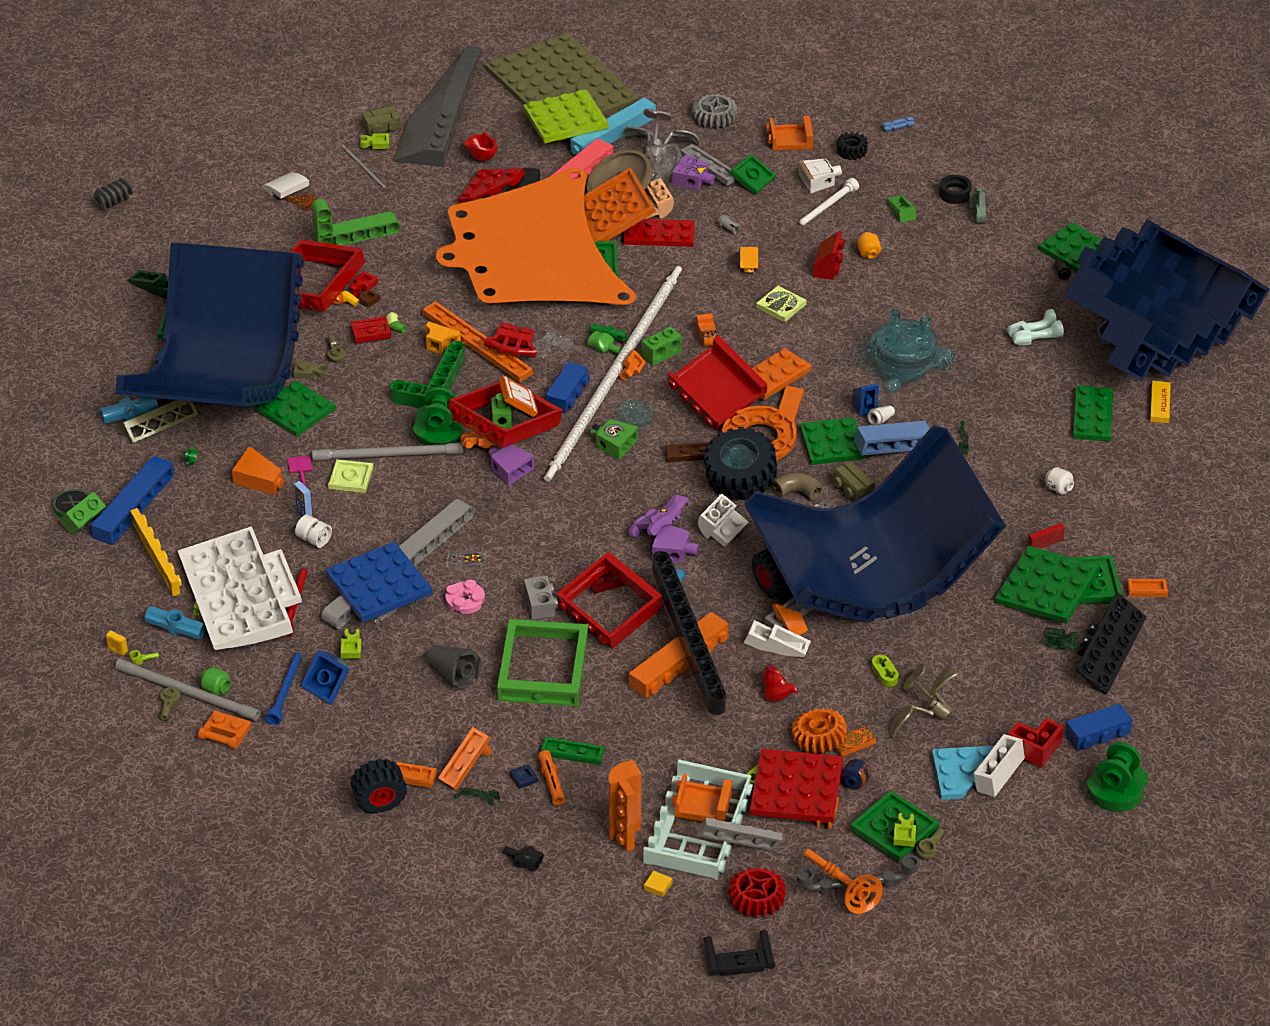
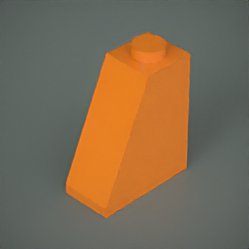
(257, 473)

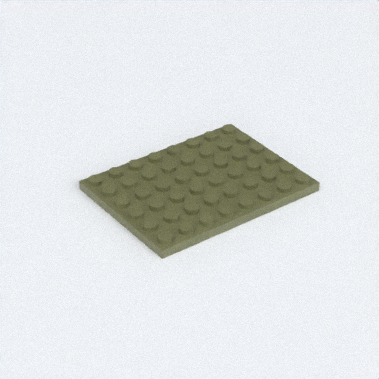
(557, 69)

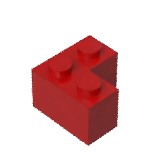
(1039, 743)

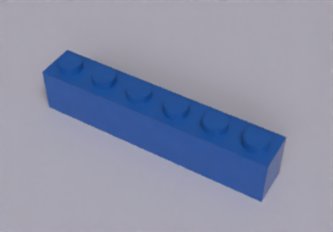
(136, 494)

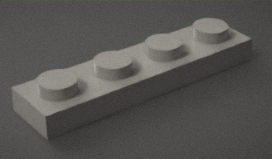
(716, 167)
(739, 834)

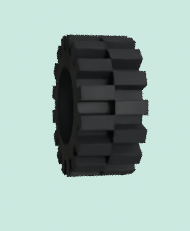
(852, 146)

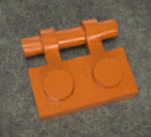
(471, 438)

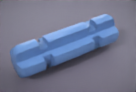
(898, 124)

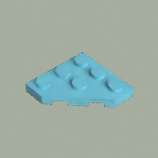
(956, 769)

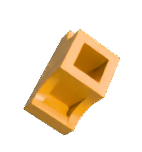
(440, 337)

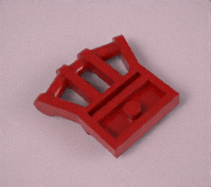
(515, 335)

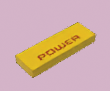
(1160, 402)

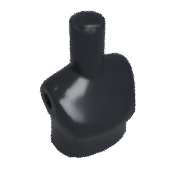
(526, 857)

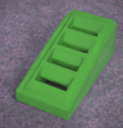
(904, 211)

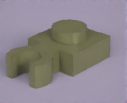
(307, 369)

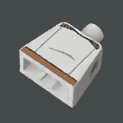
(818, 174)

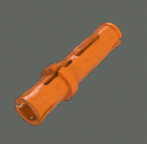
(546, 761)

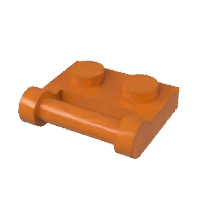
(227, 725)

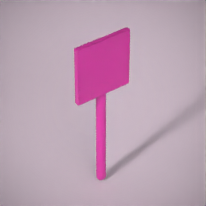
(300, 464)

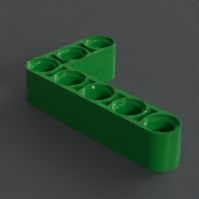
(414, 394)

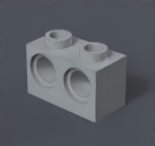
(540, 597)

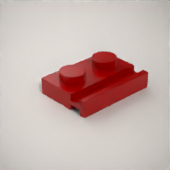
(370, 329)

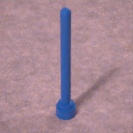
(274, 714)

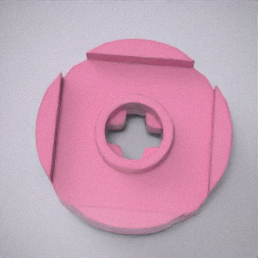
(469, 588)

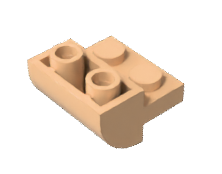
(660, 198)

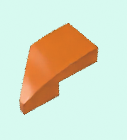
(791, 619)

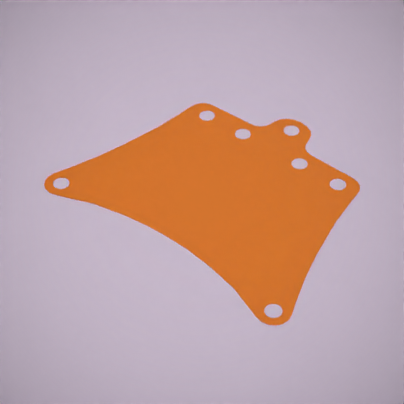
(533, 245)

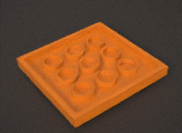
(616, 206)

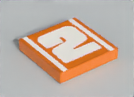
(518, 396)

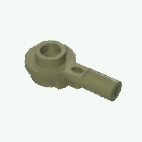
(336, 353)
(170, 697)
(927, 847)

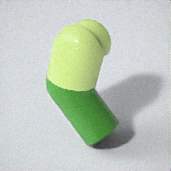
(394, 324)

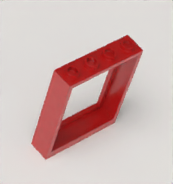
(349, 257)
(463, 413)

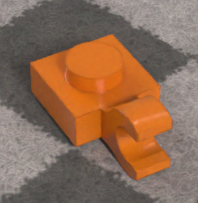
(633, 364)

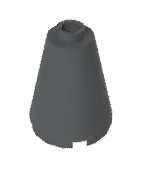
(455, 664)

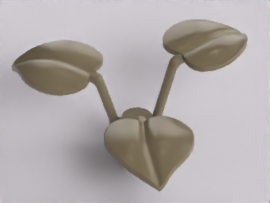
(936, 704)

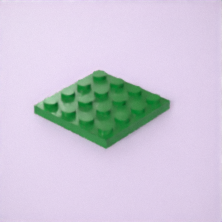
(1047, 584)

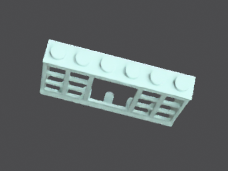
(683, 861)

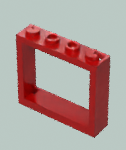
(628, 577)

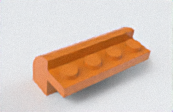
(625, 803)

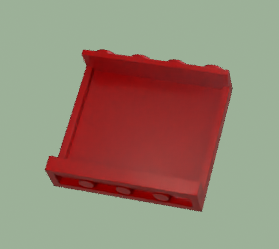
(718, 384)

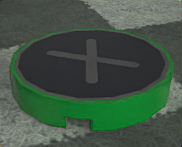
(67, 500)

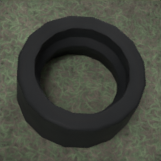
(955, 197)

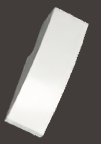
(776, 640)

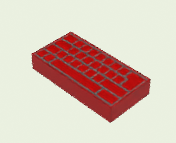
(1047, 536)

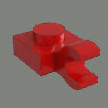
(364, 282)

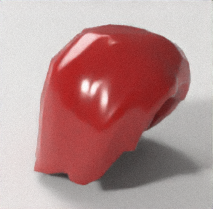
(481, 147)

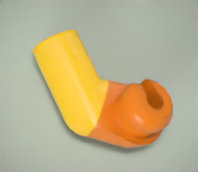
(344, 297)

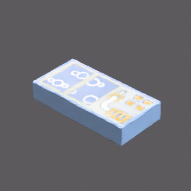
(302, 499)

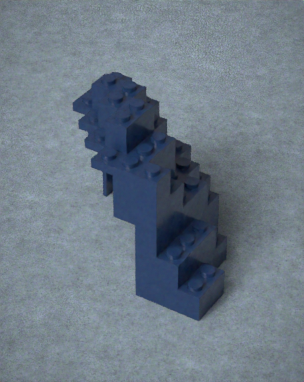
(1161, 298)

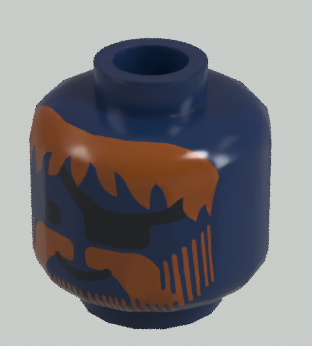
(855, 774)

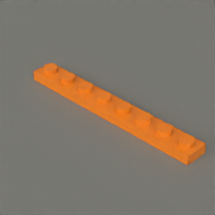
(475, 340)

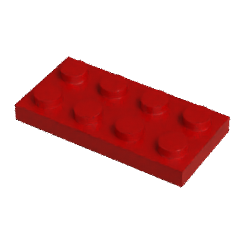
(661, 233)

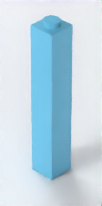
(617, 123)

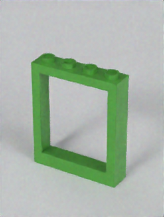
(536, 691)

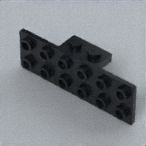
(1109, 643)

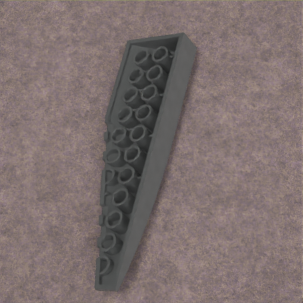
(435, 121)

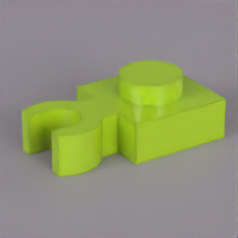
(377, 141)
(351, 645)
(905, 831)

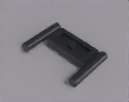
(740, 961)

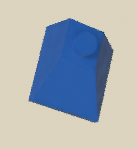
(325, 676)

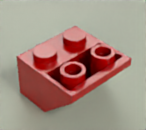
(829, 257)

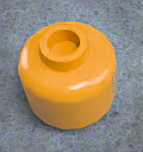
(869, 245)

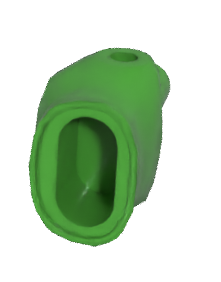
(602, 343)

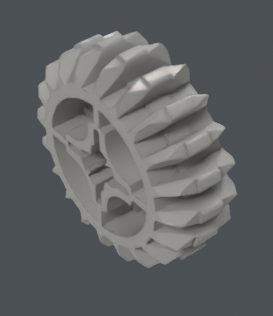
(714, 111)

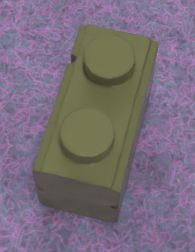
(381, 120)
(852, 481)

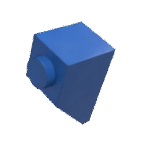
(865, 399)

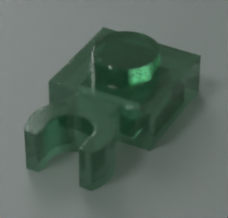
(1058, 639)

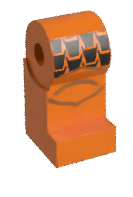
(706, 328)

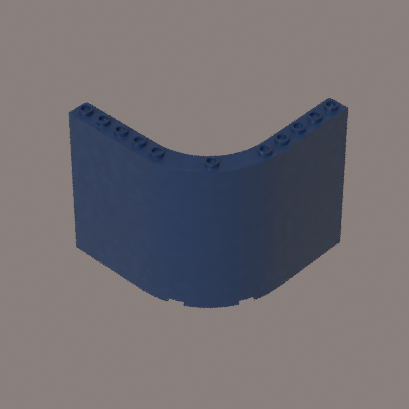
(225, 327)
(919, 523)

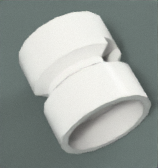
(314, 531)

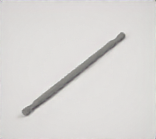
(363, 166)

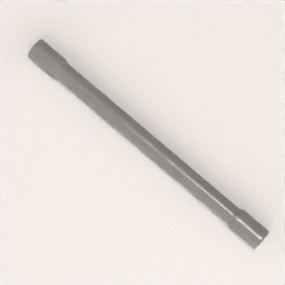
(327, 454)
(241, 709)

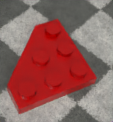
(490, 183)

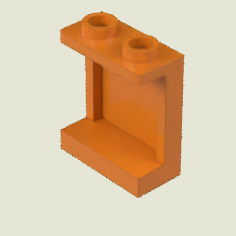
(790, 136)
(701, 801)

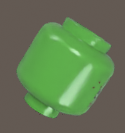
(215, 681)

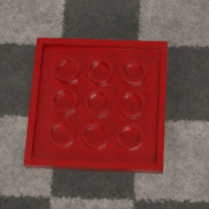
(796, 785)

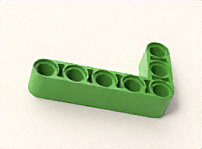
(351, 230)

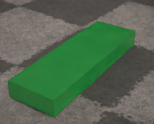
(573, 750)

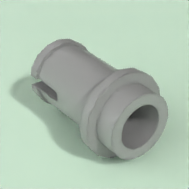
(726, 222)

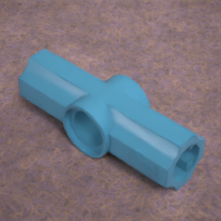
(128, 409)
(175, 622)

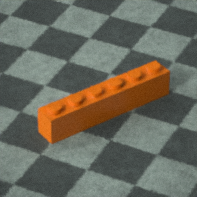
(671, 659)

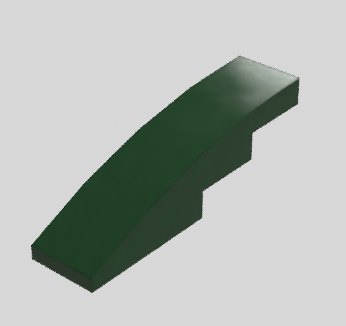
(151, 281)

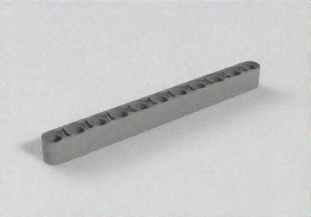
(415, 548)

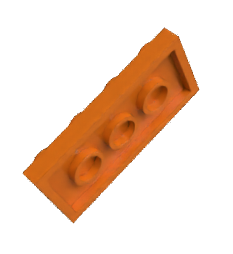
(781, 371)

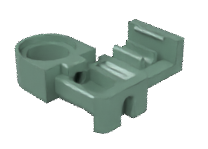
(977, 201)

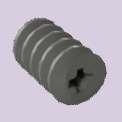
(112, 193)

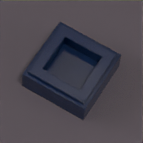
(524, 776)

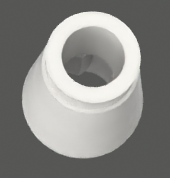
(879, 415)

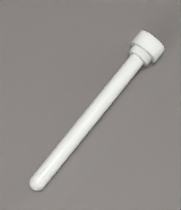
(850, 186)

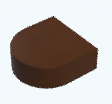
(368, 298)

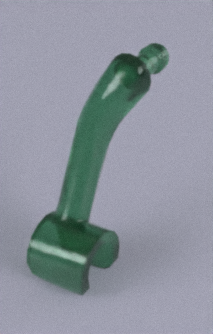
(964, 447)
(493, 794)

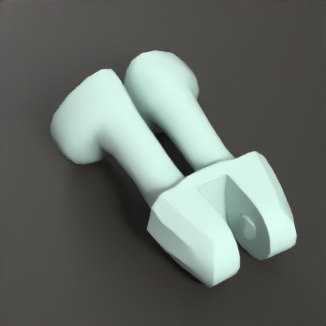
(1023, 333)

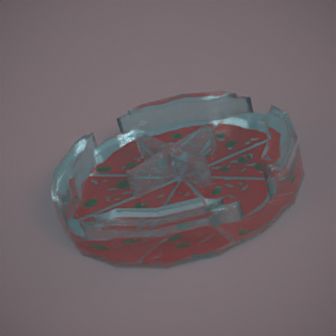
(636, 413)

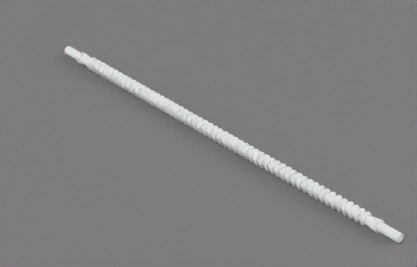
(612, 374)

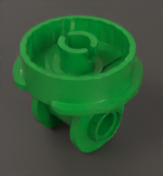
(435, 421)
(1119, 779)

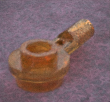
(304, 199)

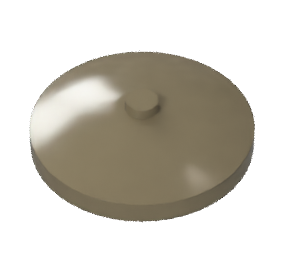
(619, 162)

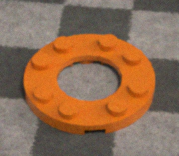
(768, 416)

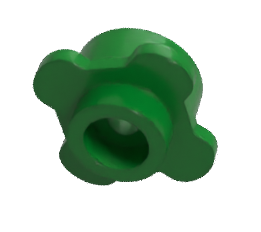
(190, 456)

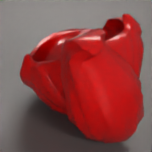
(775, 685)

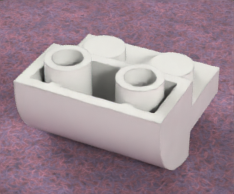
(721, 521)

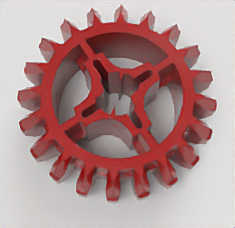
(758, 886)

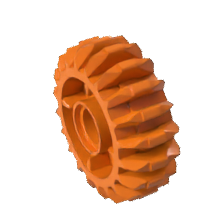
(819, 730)

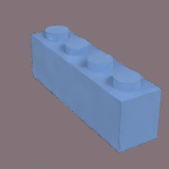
(889, 437)

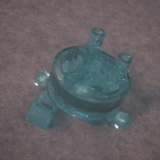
(907, 350)

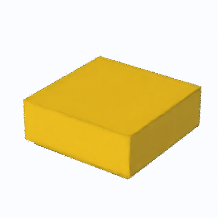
(116, 643)
(658, 883)

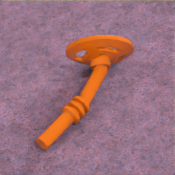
(856, 885)

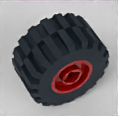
(768, 575)
(378, 786)

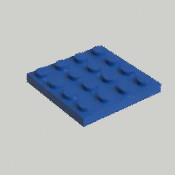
(378, 581)

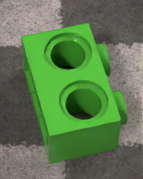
(661, 346)
(82, 513)

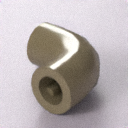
(797, 482)

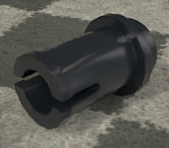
(1063, 271)

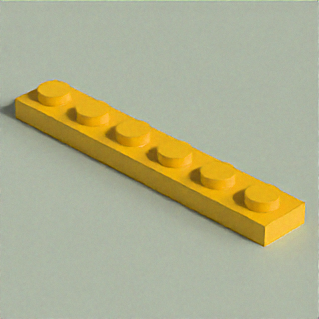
(154, 549)

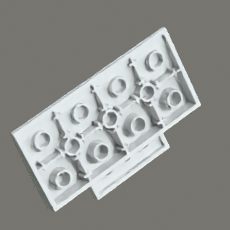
(240, 589)

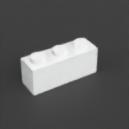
(999, 765)

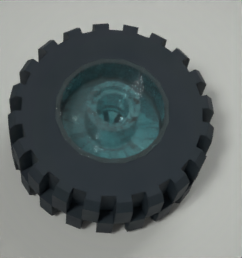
(740, 463)

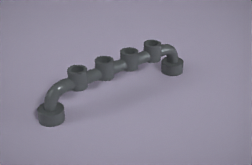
(805, 877)

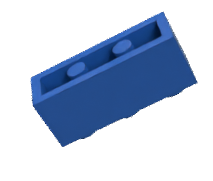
(568, 386)
(1098, 727)

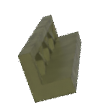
(153, 415)

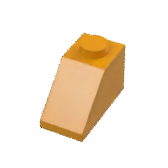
(748, 259)

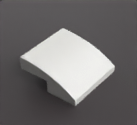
(286, 184)

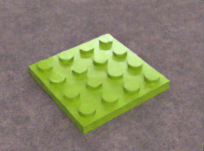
(565, 116)

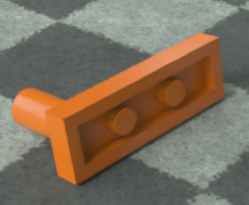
(465, 757)

